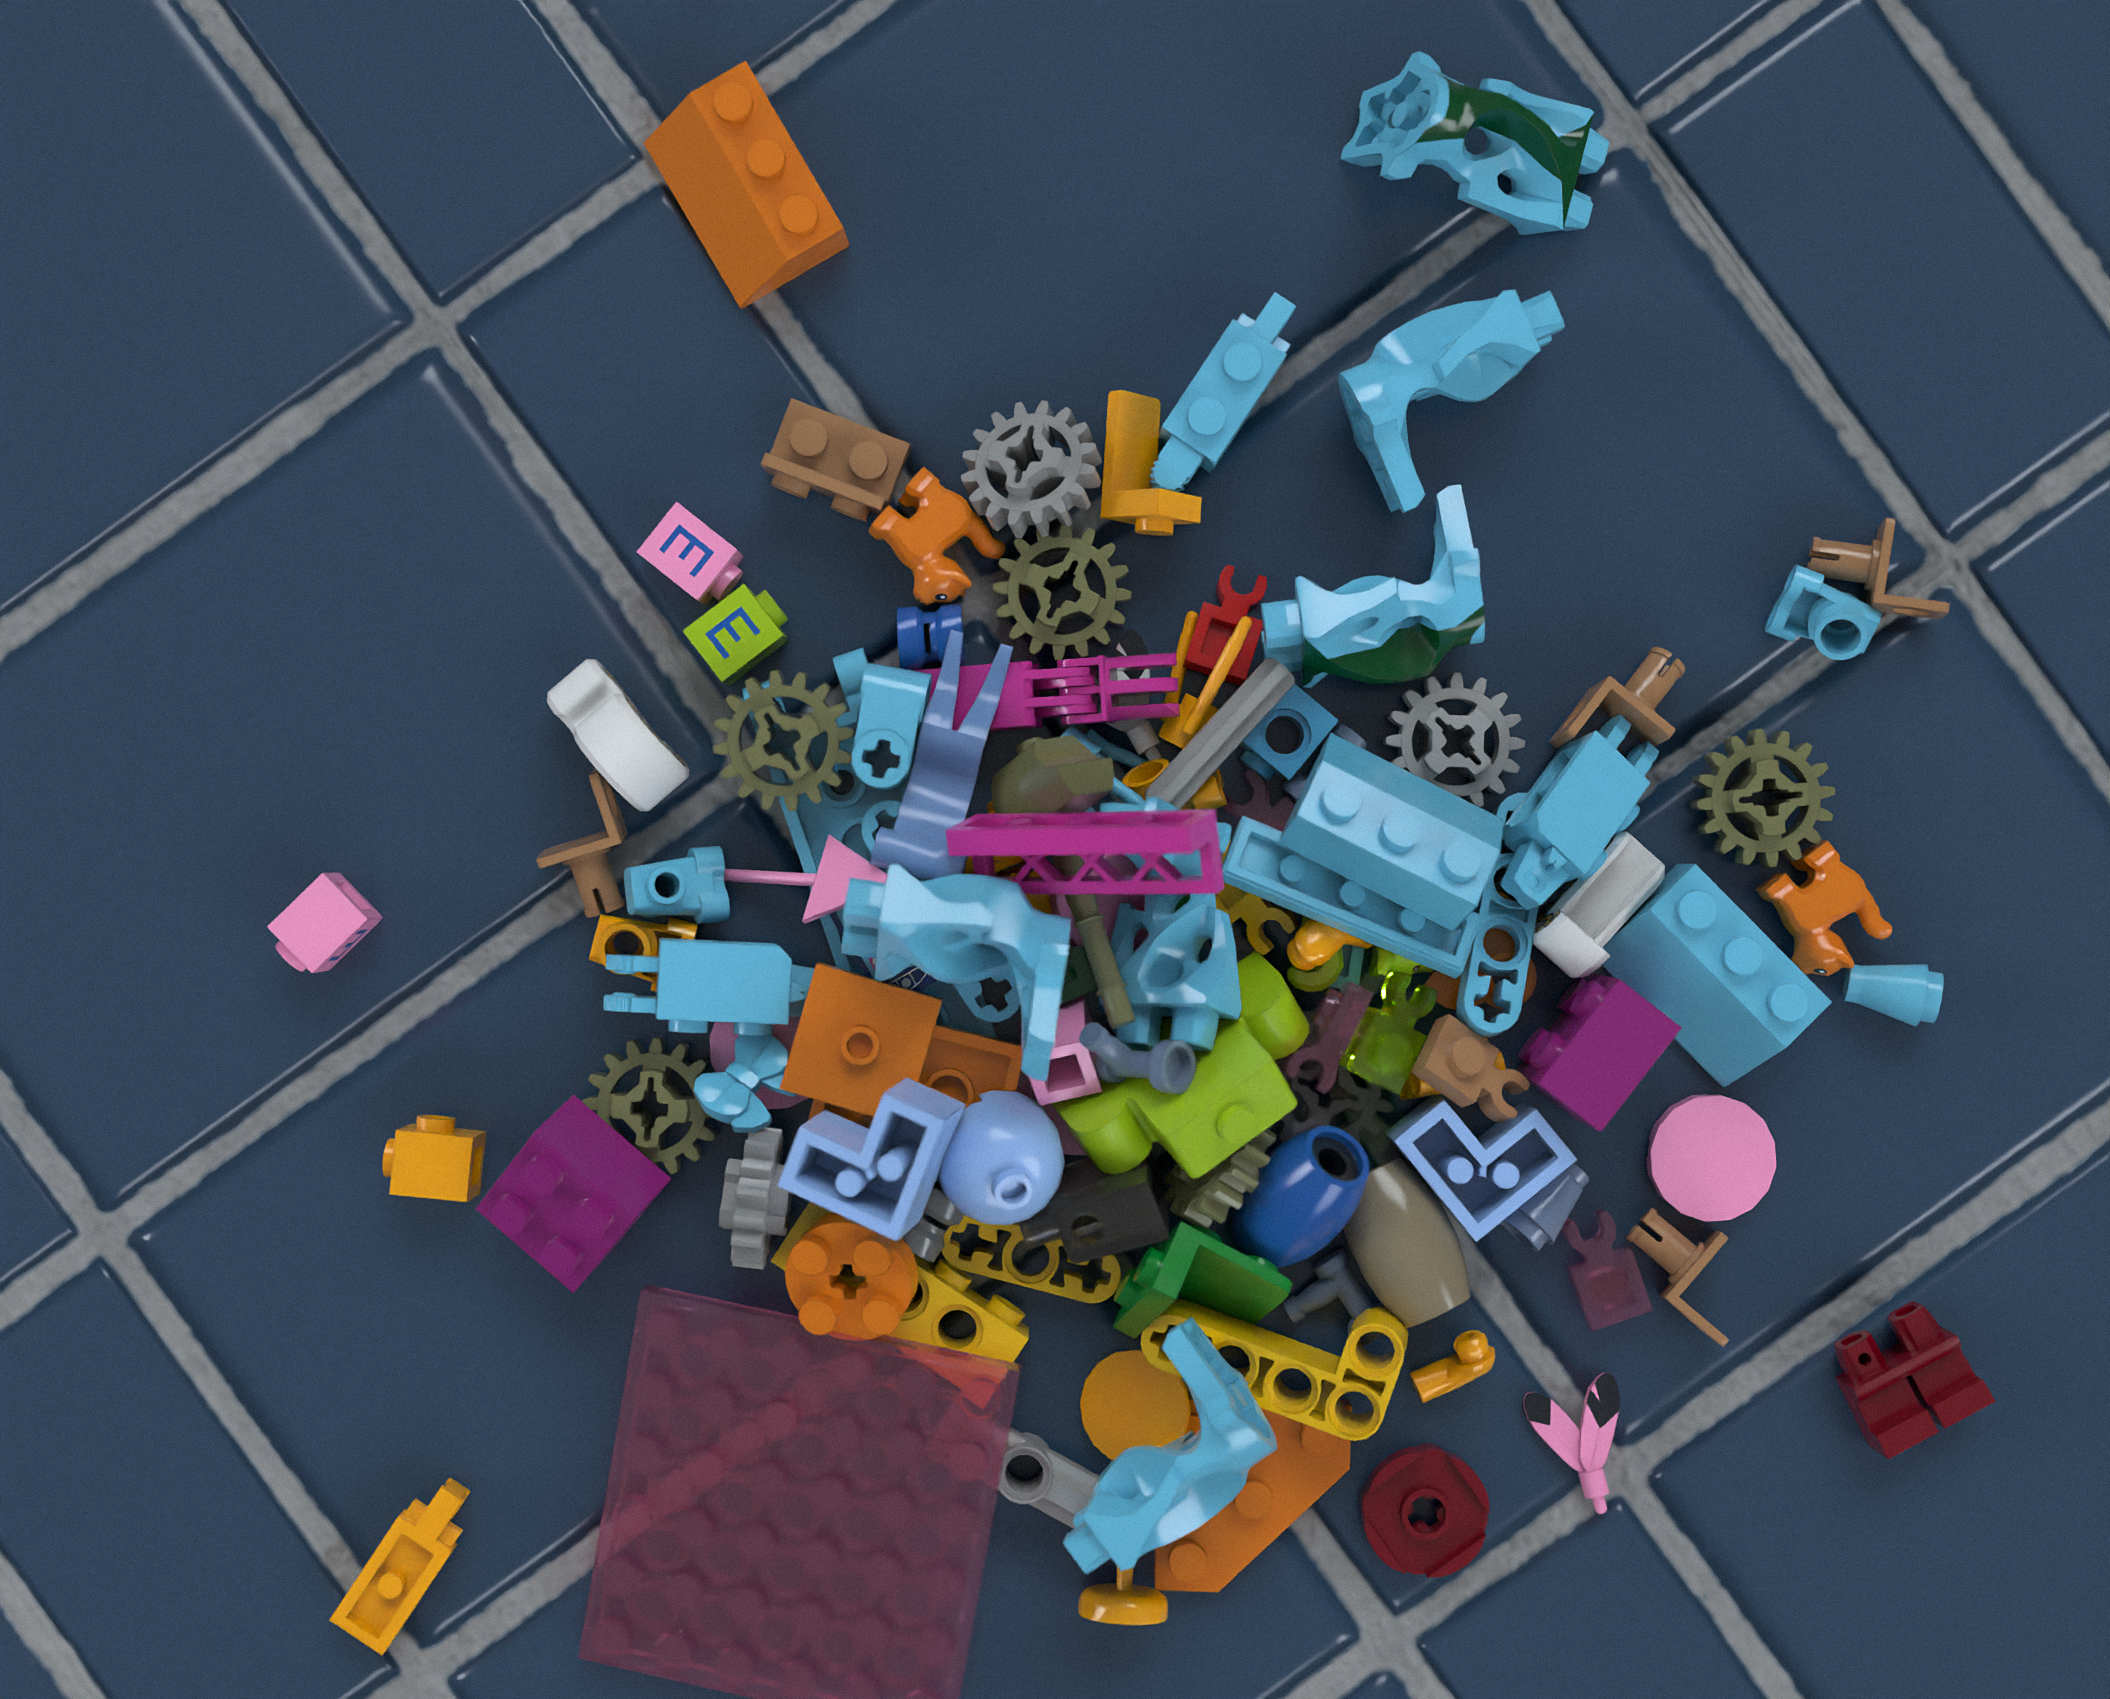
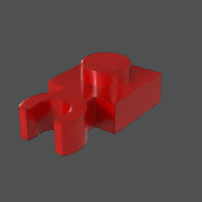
(1217, 625)

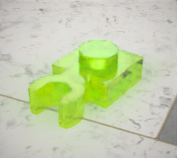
(1385, 1039)

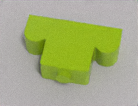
(1228, 1102)

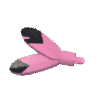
(1582, 1447)

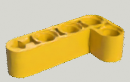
(1272, 1353)

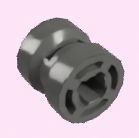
(927, 1235)

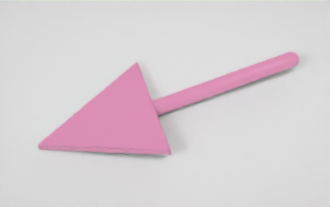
(829, 884)

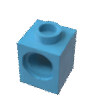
(1312, 724)

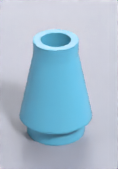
(1898, 991)

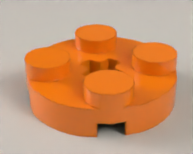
(832, 1305)

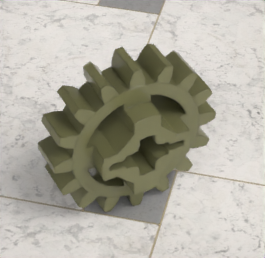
(1089, 605)
(765, 706)
(1758, 774)
(657, 1074)
(1214, 1192)

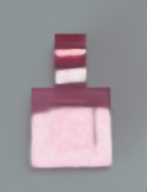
(1339, 1018)

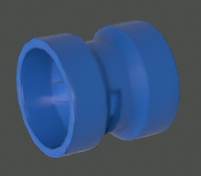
(912, 634)

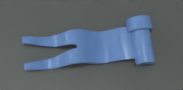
(942, 772)

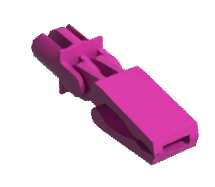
(1024, 708)

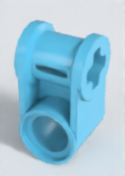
(889, 713)

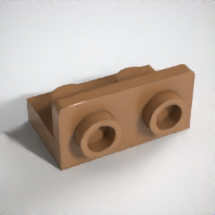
(836, 460)

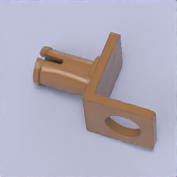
(1870, 566)
(1633, 701)
(588, 854)
(1681, 1260)

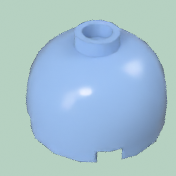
(1002, 1159)

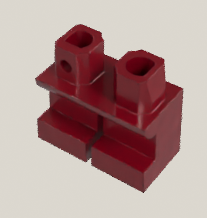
(1909, 1385)

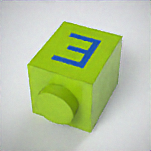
(738, 633)

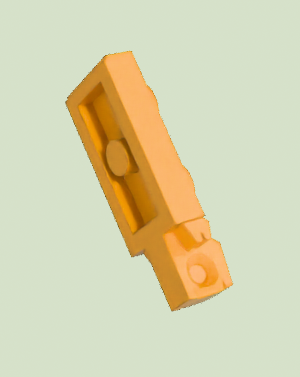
(402, 1569)

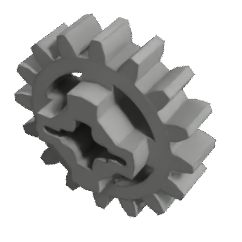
(1036, 474)
(1429, 719)
(753, 1201)

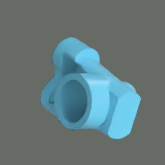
(1813, 611)
(693, 884)

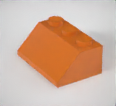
(745, 186)

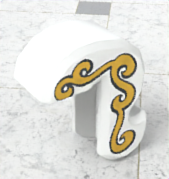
(616, 736)
(1593, 910)

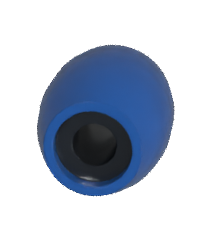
(1302, 1197)

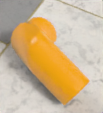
(1318, 943)
(1469, 1362)

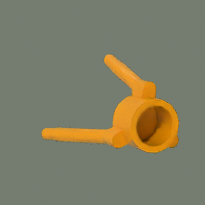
(1194, 711)

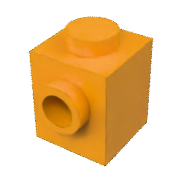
(435, 1160)

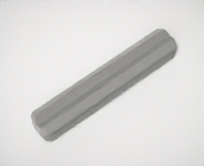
(1222, 734)

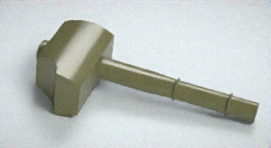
(1068, 778)

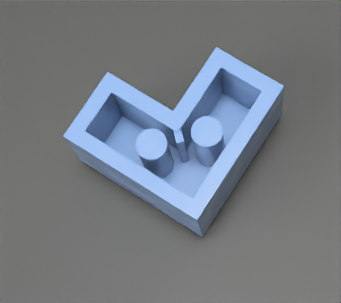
(880, 1172)
(1484, 1176)

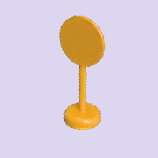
(1124, 1407)

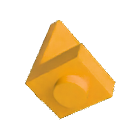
(1128, 461)

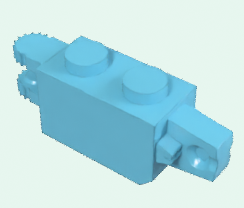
(1222, 395)
(1575, 812)
(715, 983)

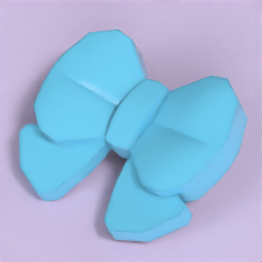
(731, 1095)

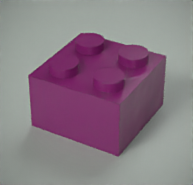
(1596, 1048)
(572, 1193)

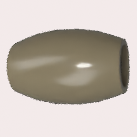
(1407, 1245)

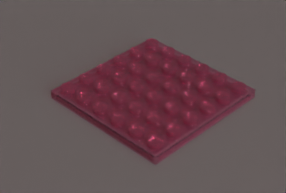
(795, 1506)

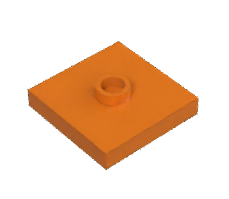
(858, 1039)

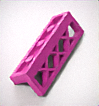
(1091, 837)

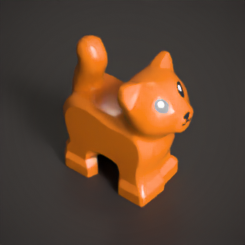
(937, 525)
(1824, 898)

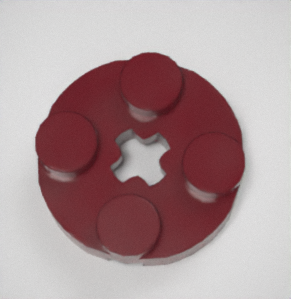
(1415, 1547)

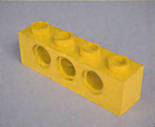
(945, 1288)

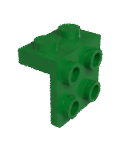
(1201, 1271)

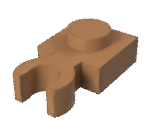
(1462, 1069)

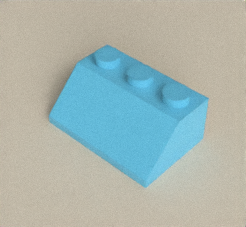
(1394, 833)
(1713, 975)

